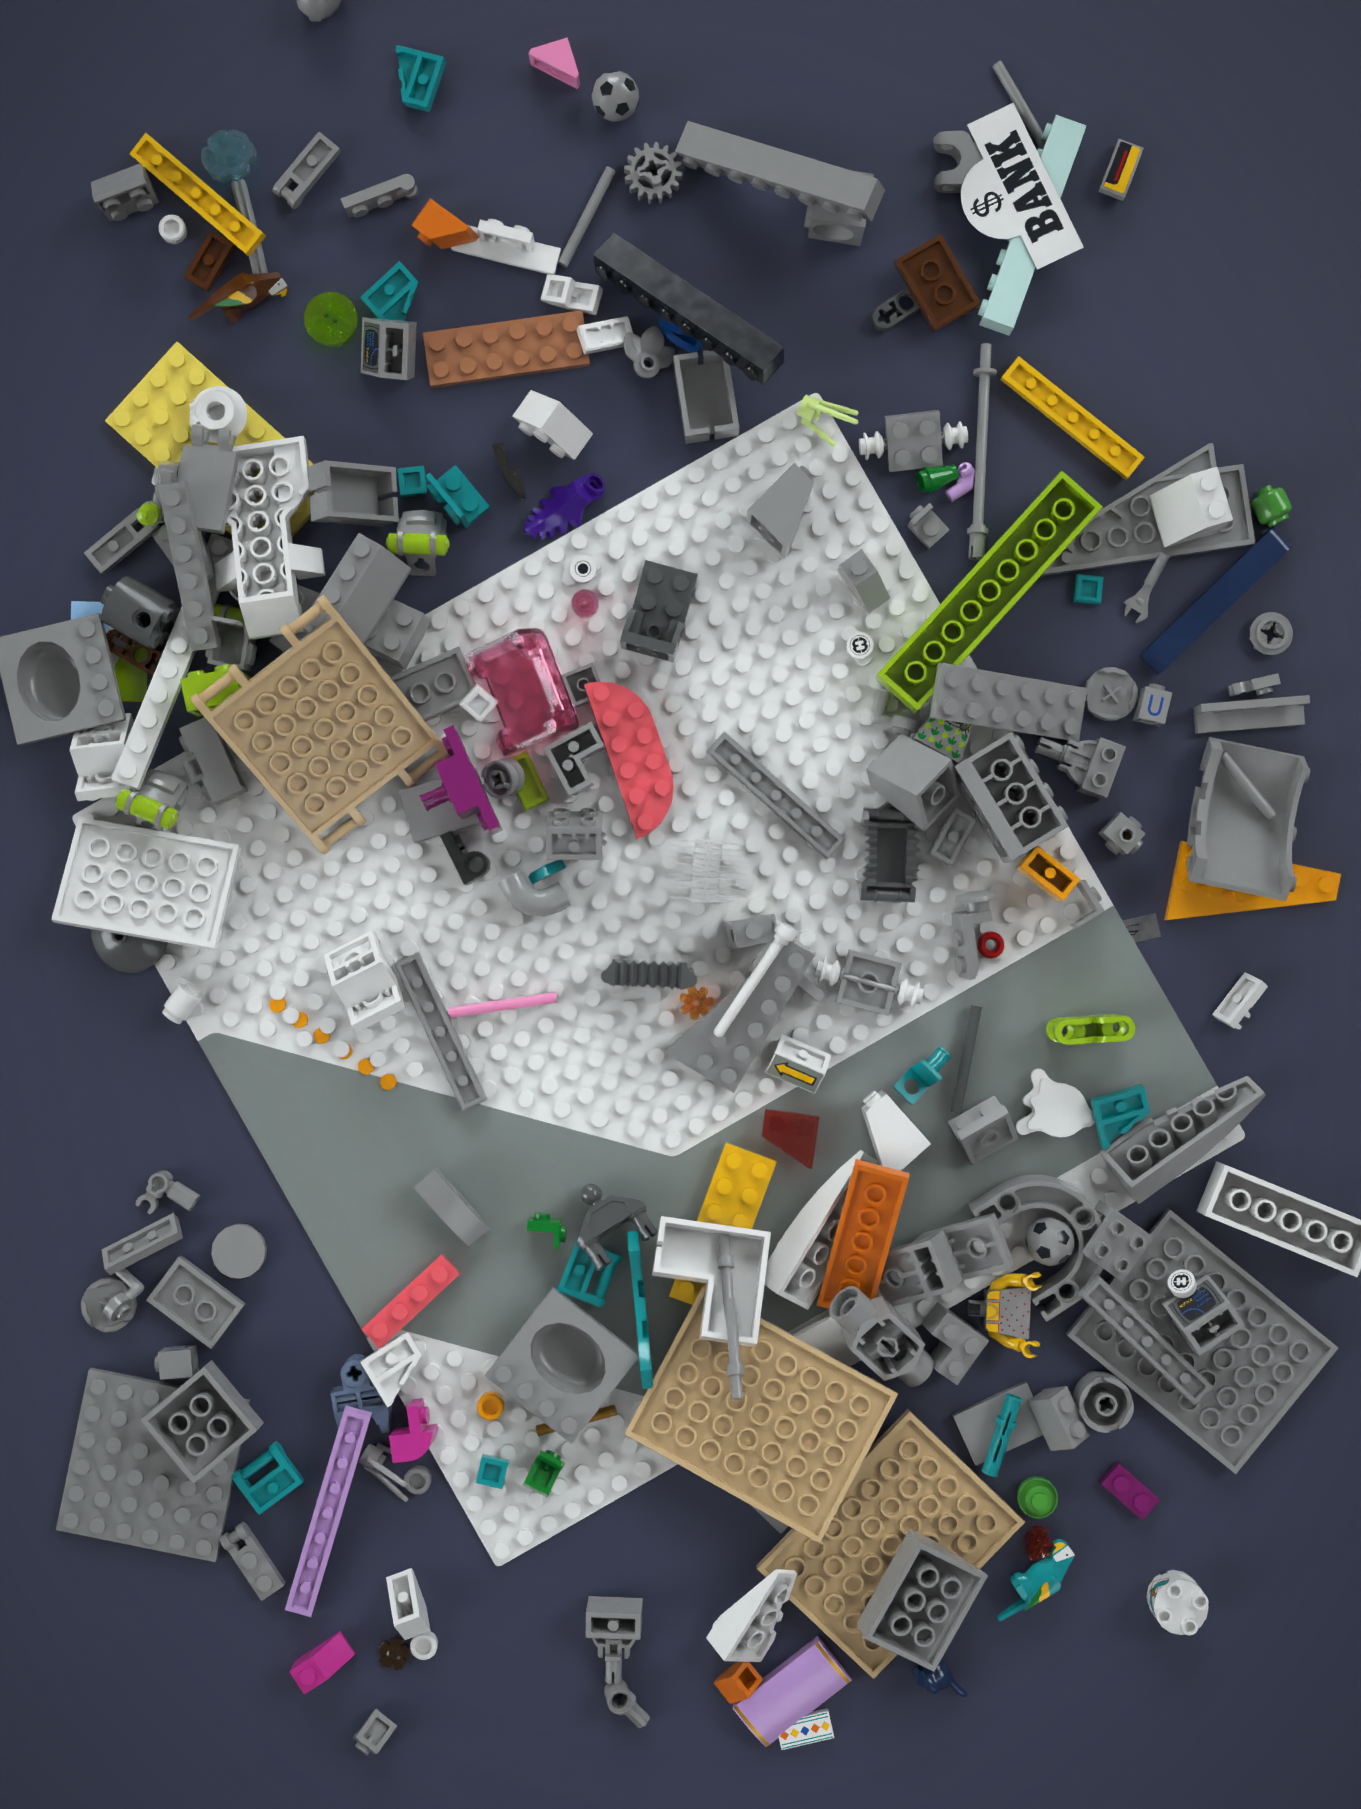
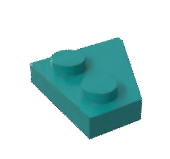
(419, 76)
(391, 294)
(1118, 1112)

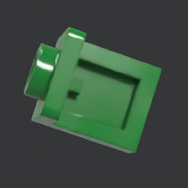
(543, 1223)
(544, 1472)

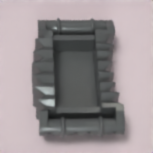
(890, 857)
(634, 973)

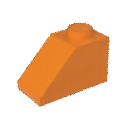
(441, 227)

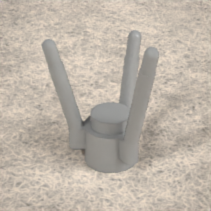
(373, 1461)

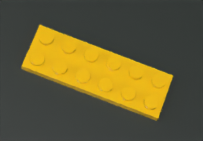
(730, 1200)

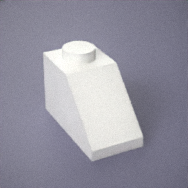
(407, 1604)

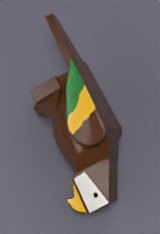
(243, 293)

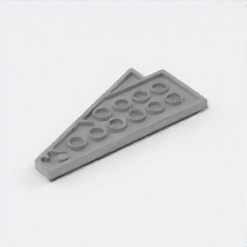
(1129, 532)

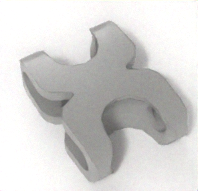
(964, 151)

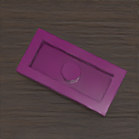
(1129, 1490)

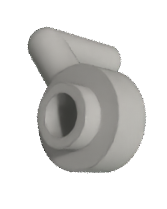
(901, 724)
(120, 1304)

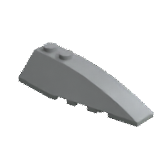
(1169, 1145)

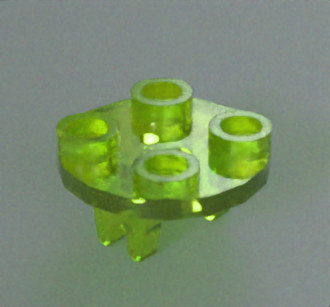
(323, 329)

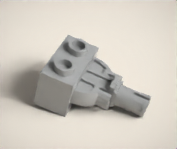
(1090, 763)
(614, 1625)

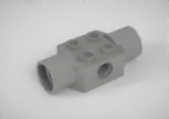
(881, 1337)

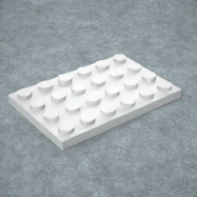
(146, 883)

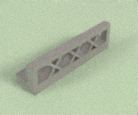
(1250, 714)

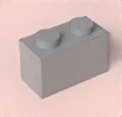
(1058, 1418)

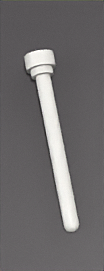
(783, 935)

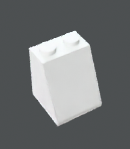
(1191, 507)
(891, 1132)

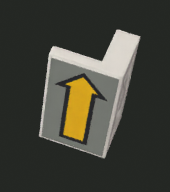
(798, 1064)

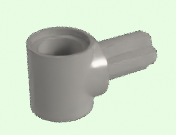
(626, 1704)

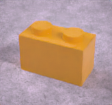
(1047, 873)

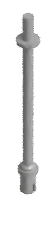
(977, 530)

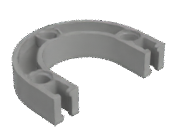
(1063, 1198)

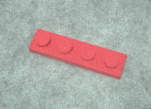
(410, 1301)

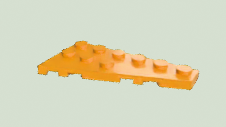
(1197, 899)

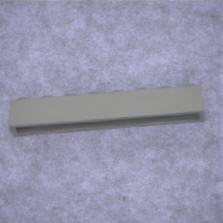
(780, 171)

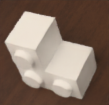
(553, 424)

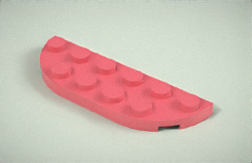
(633, 753)

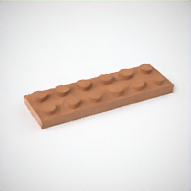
(504, 349)

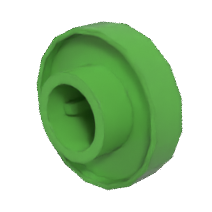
(1037, 1497)

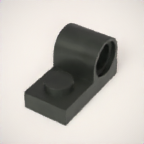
(461, 862)

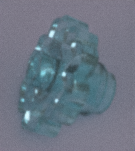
(228, 155)

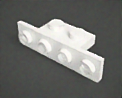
(511, 247)

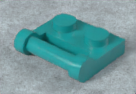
(579, 1273)
(271, 1486)

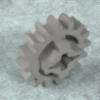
(663, 169)

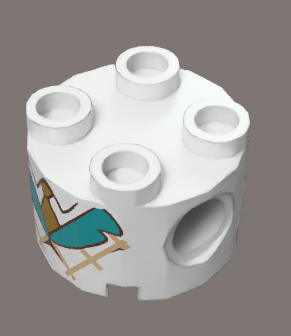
(1177, 1602)

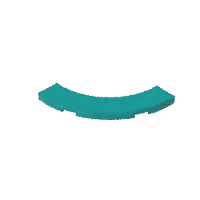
(640, 1309)

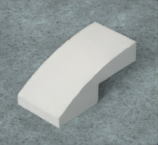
(571, 295)

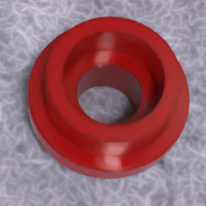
(999, 945)

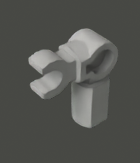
(161, 1183)

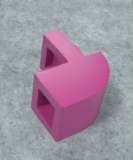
(413, 1441)

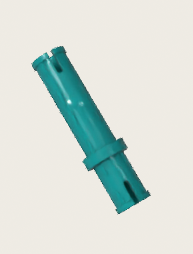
(1012, 1405)

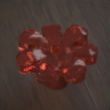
(1039, 1543)

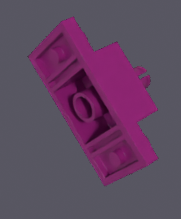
(461, 785)

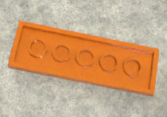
(864, 1230)

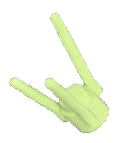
(812, 408)

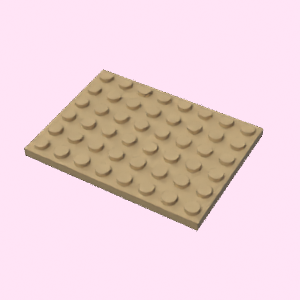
(784, 1444)
(900, 1486)

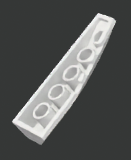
(804, 1250)

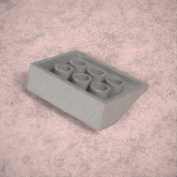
(921, 1600)

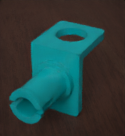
(924, 1073)

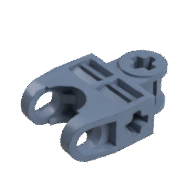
(359, 1393)

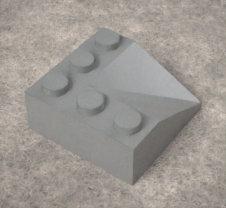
(202, 1422)

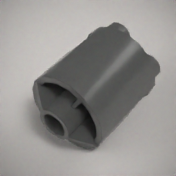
(139, 612)

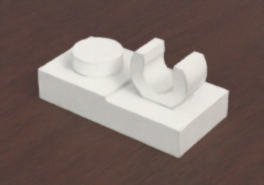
(1240, 1000)

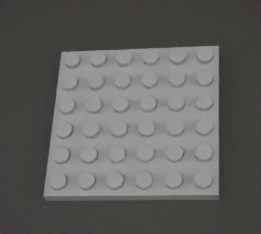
(128, 1486)

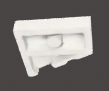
(391, 1366)

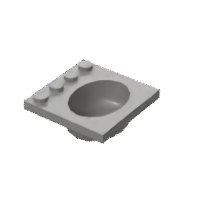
(59, 679)
(562, 1365)

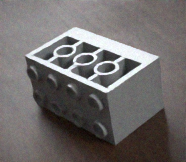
(996, 812)

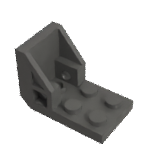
(659, 611)

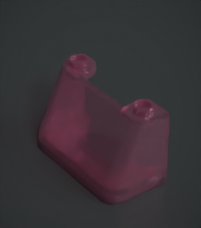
(527, 688)

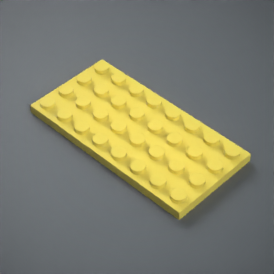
(158, 421)

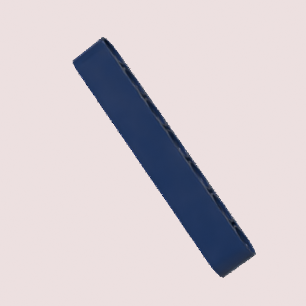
(1215, 600)

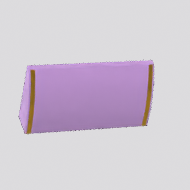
(792, 1691)

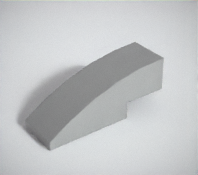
(451, 1207)

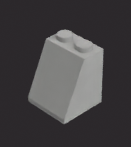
(781, 508)
(914, 780)

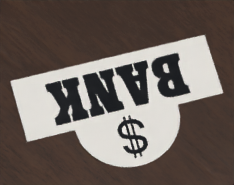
(1012, 191)

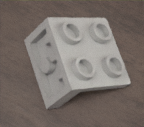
(574, 834)
(1116, 1242)

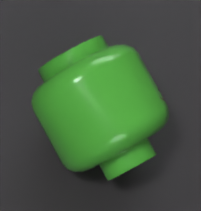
(1271, 505)

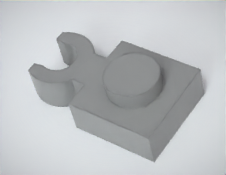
(1261, 685)

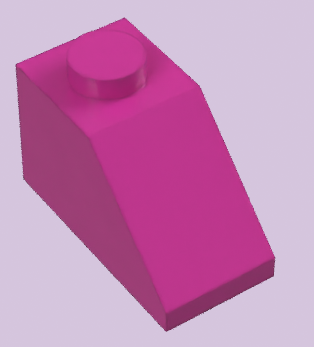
(321, 1662)

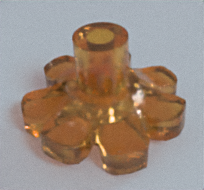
(689, 1000)

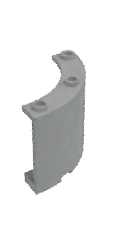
(1229, 834)

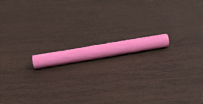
(501, 1005)

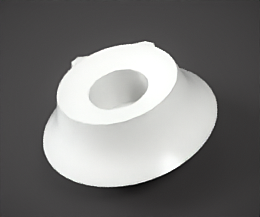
(217, 409)

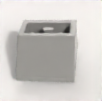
(124, 193)

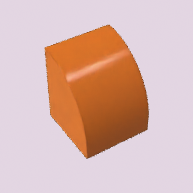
(738, 1682)

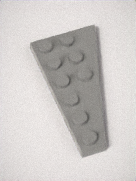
(730, 1056)

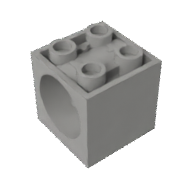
(833, 226)

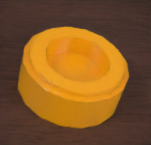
(490, 1405)

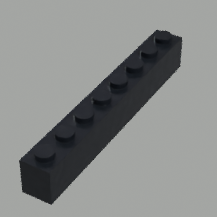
(688, 309)

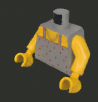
(1007, 1310)

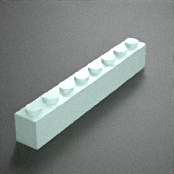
(1015, 263)

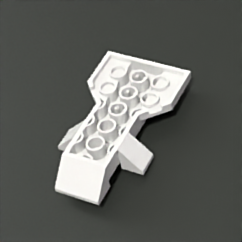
(265, 559)

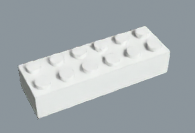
(1283, 1218)

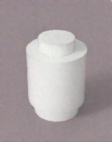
(182, 1002)

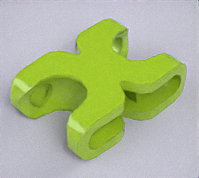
(1090, 1029)

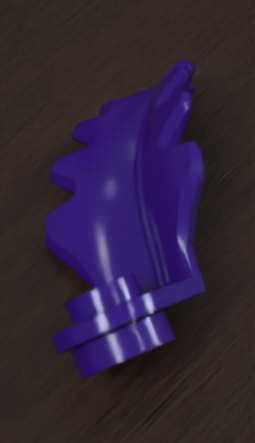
(564, 507)

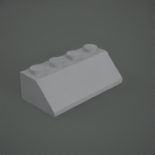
(363, 586)

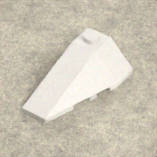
(748, 1626)

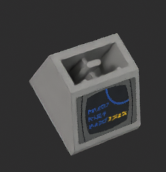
(388, 348)
(1204, 1316)

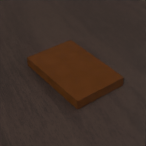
(937, 283)

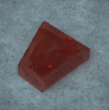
(792, 1133)

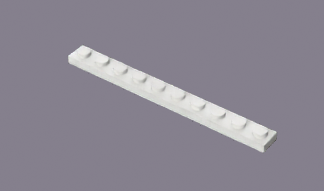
(163, 690)

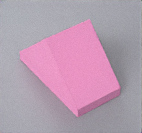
(556, 60)

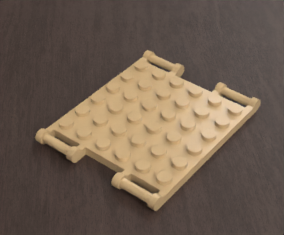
(322, 726)

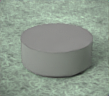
(418, 1479)

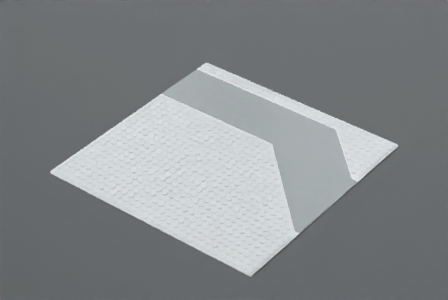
(585, 1080)

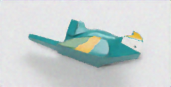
(1040, 1579)

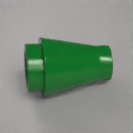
(934, 478)

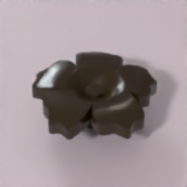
(394, 1653)

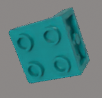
(461, 499)

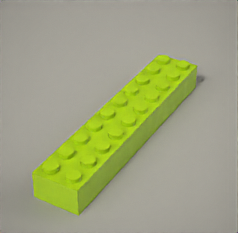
(989, 590)

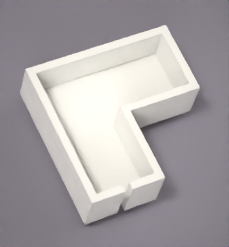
(691, 1254)

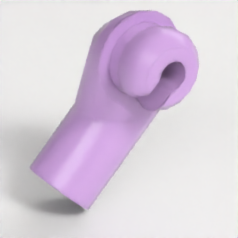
(964, 483)

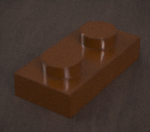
(209, 261)

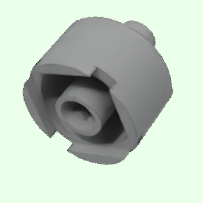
(1102, 1416)

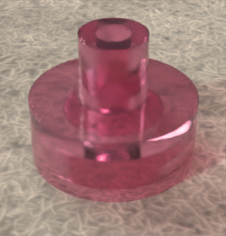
(585, 610)

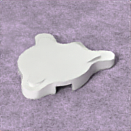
(1054, 1107)

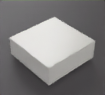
(478, 703)

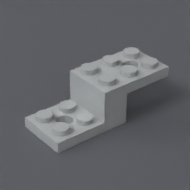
(943, 1259)

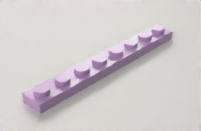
(328, 1511)

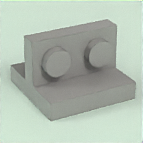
(984, 1129)

